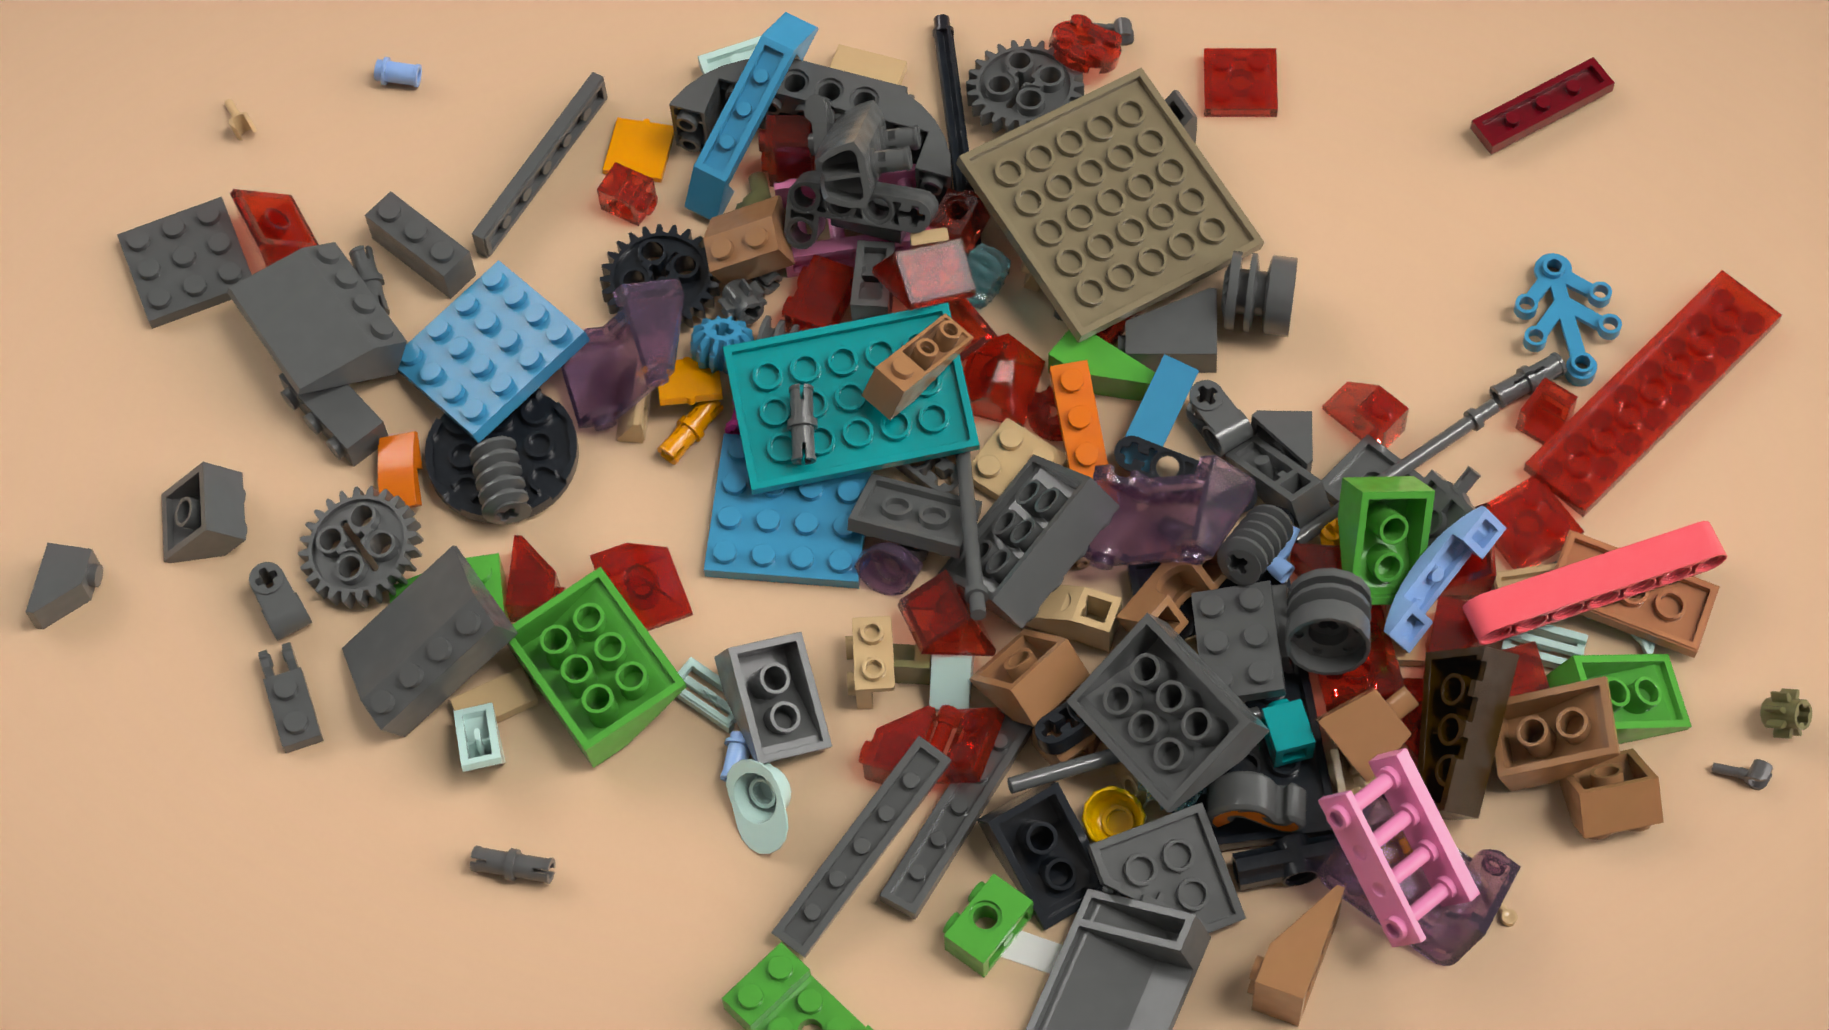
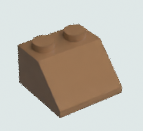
(748, 242)
(1031, 676)
(1613, 797)

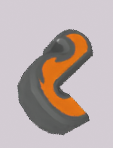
(1256, 799)

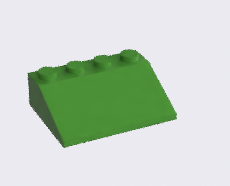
(595, 665)

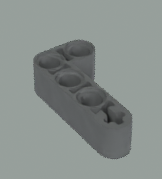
(816, 210)

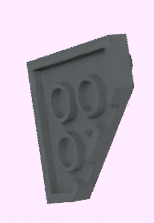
(1172, 866)

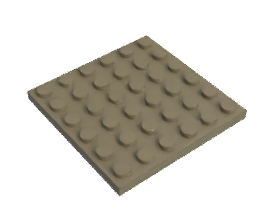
(1109, 204)

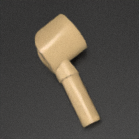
(239, 121)

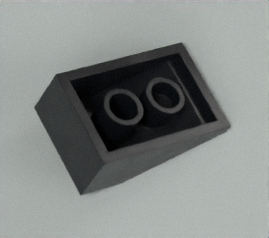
(1043, 851)

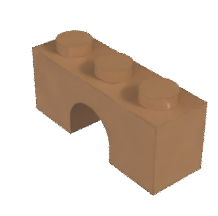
(1168, 590)

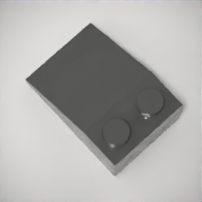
(774, 697)

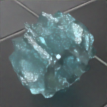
(989, 272)

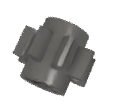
(743, 301)

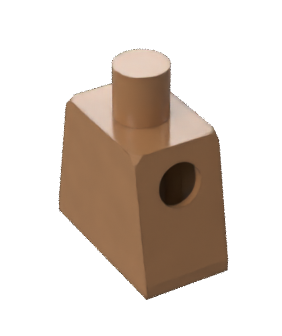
(1369, 726)

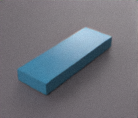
(1160, 407)

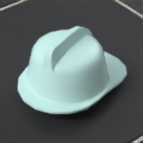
(759, 804)

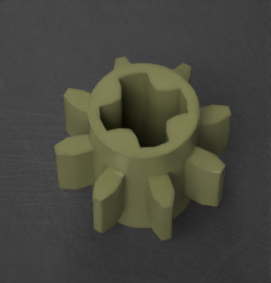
(1786, 713)

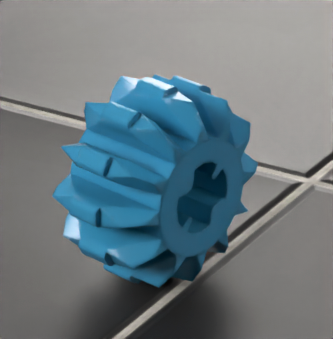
(711, 336)

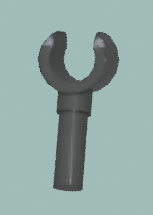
(1123, 27)
(1755, 777)

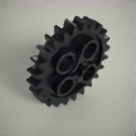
(633, 266)

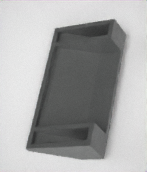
(1122, 967)

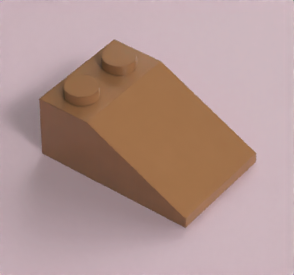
(1556, 733)
(1288, 971)

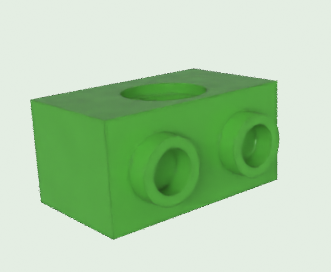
(984, 947)

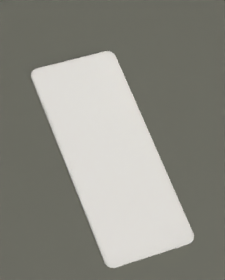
(1033, 951)

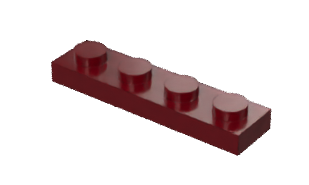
(1542, 105)

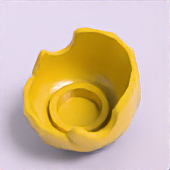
(1111, 812)

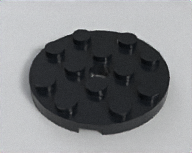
(544, 444)

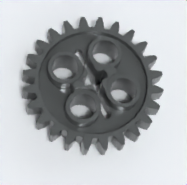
(1020, 85)
(331, 568)

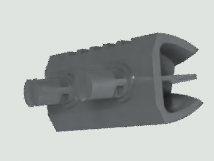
(859, 151)

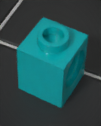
(1289, 733)

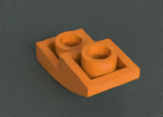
(398, 466)

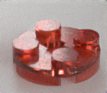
(1085, 45)

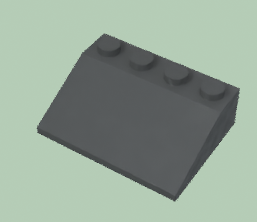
(319, 320)
(1035, 537)
(426, 644)
(1166, 713)

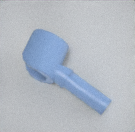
(1280, 567)

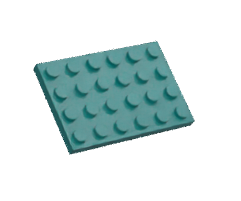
(850, 430)

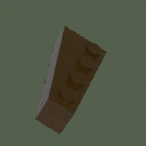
(1462, 724)

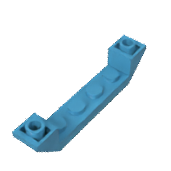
(744, 112)

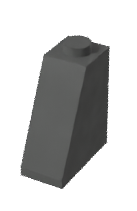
(1179, 329)

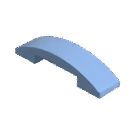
(1435, 570)

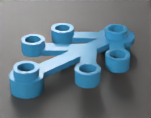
(1566, 312)

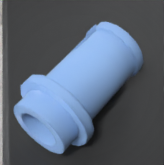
(397, 72)
(736, 751)

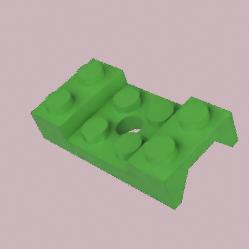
(786, 997)

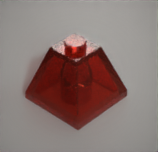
(646, 582)

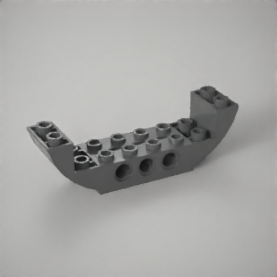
(702, 101)

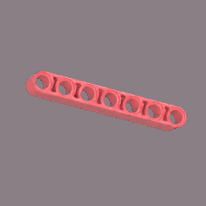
(1594, 582)

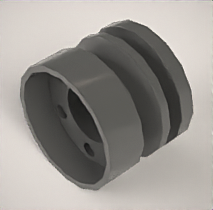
(1259, 293)
(1328, 621)

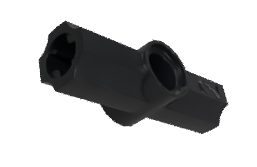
(1289, 860)

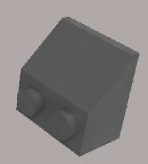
(203, 514)

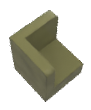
(911, 665)

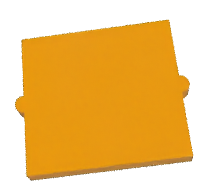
(640, 147)
(690, 384)

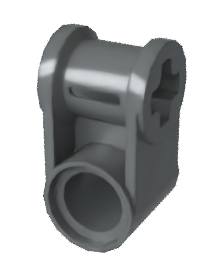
(1217, 417)
(278, 603)

